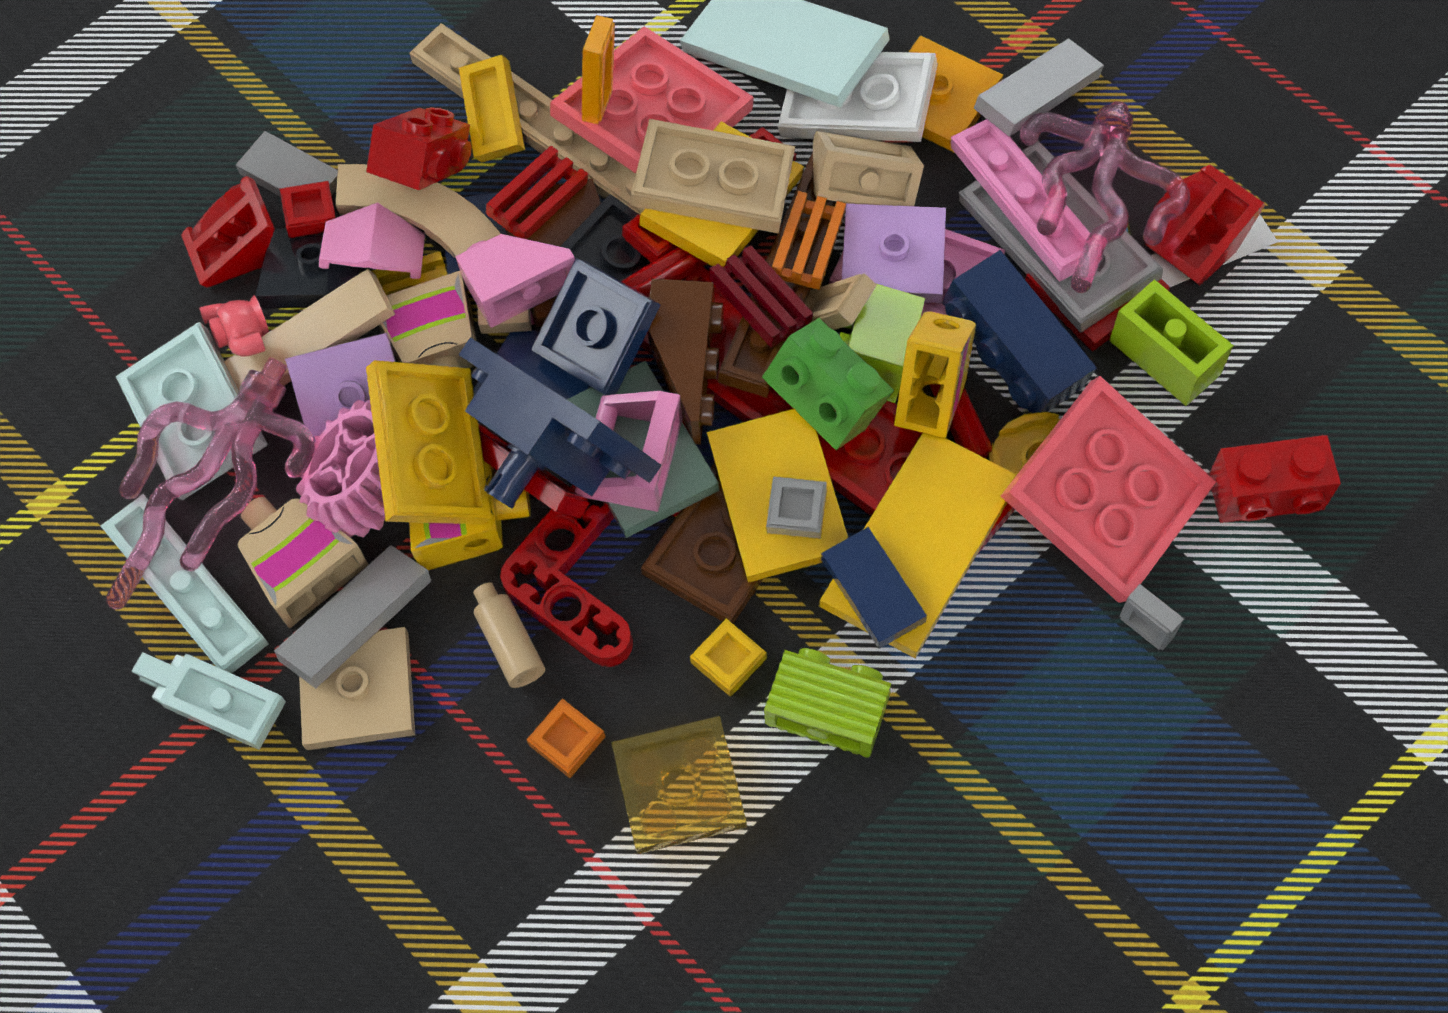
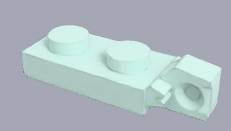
(212, 697)

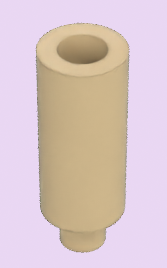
(507, 636)

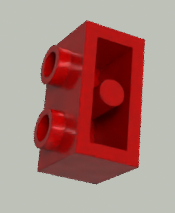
(419, 147)
(1274, 479)

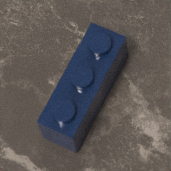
(1018, 335)

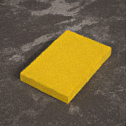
(703, 238)
(427, 444)
(746, 462)

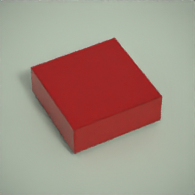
(307, 208)

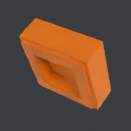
(566, 738)

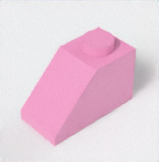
(512, 274)

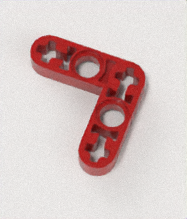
(551, 568)

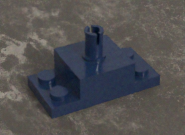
(544, 431)

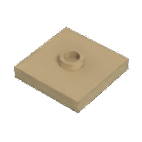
(362, 698)

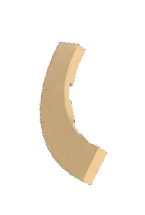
(435, 209)

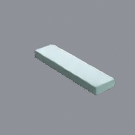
(191, 596)

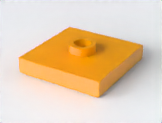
(953, 92)

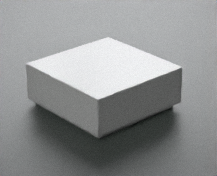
(796, 507)
(1151, 617)

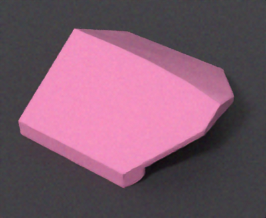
(373, 240)

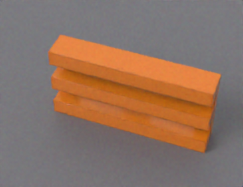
(817, 211)

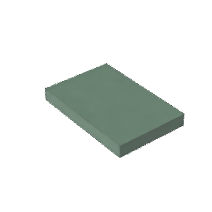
(688, 475)

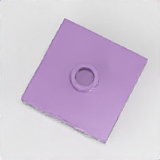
(897, 247)
(334, 378)

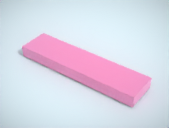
(1020, 194)

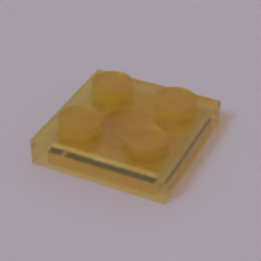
(678, 785)

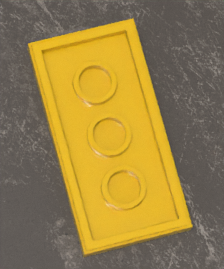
(932, 528)

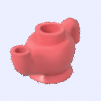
(237, 325)

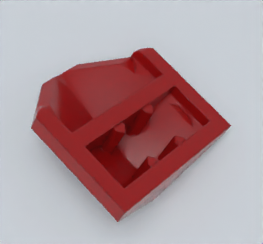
(1210, 226)
(230, 235)

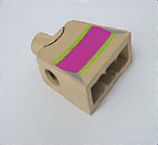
(431, 322)
(296, 557)

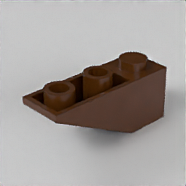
(683, 344)

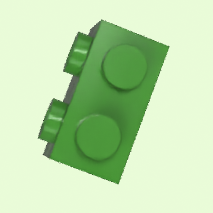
(827, 381)

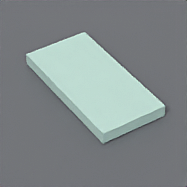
(788, 44)

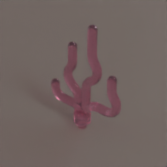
(1109, 140)
(236, 429)

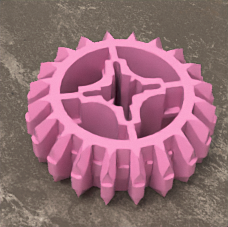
(344, 475)

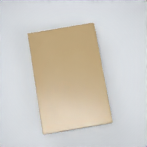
(712, 176)

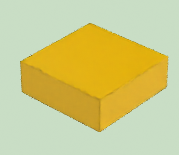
(728, 657)

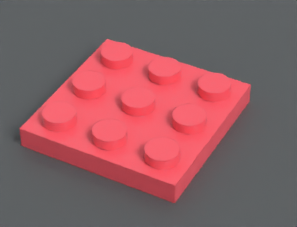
(652, 83)
(1109, 489)

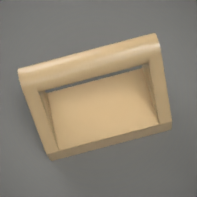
(865, 170)

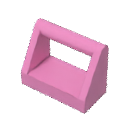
(665, 419)

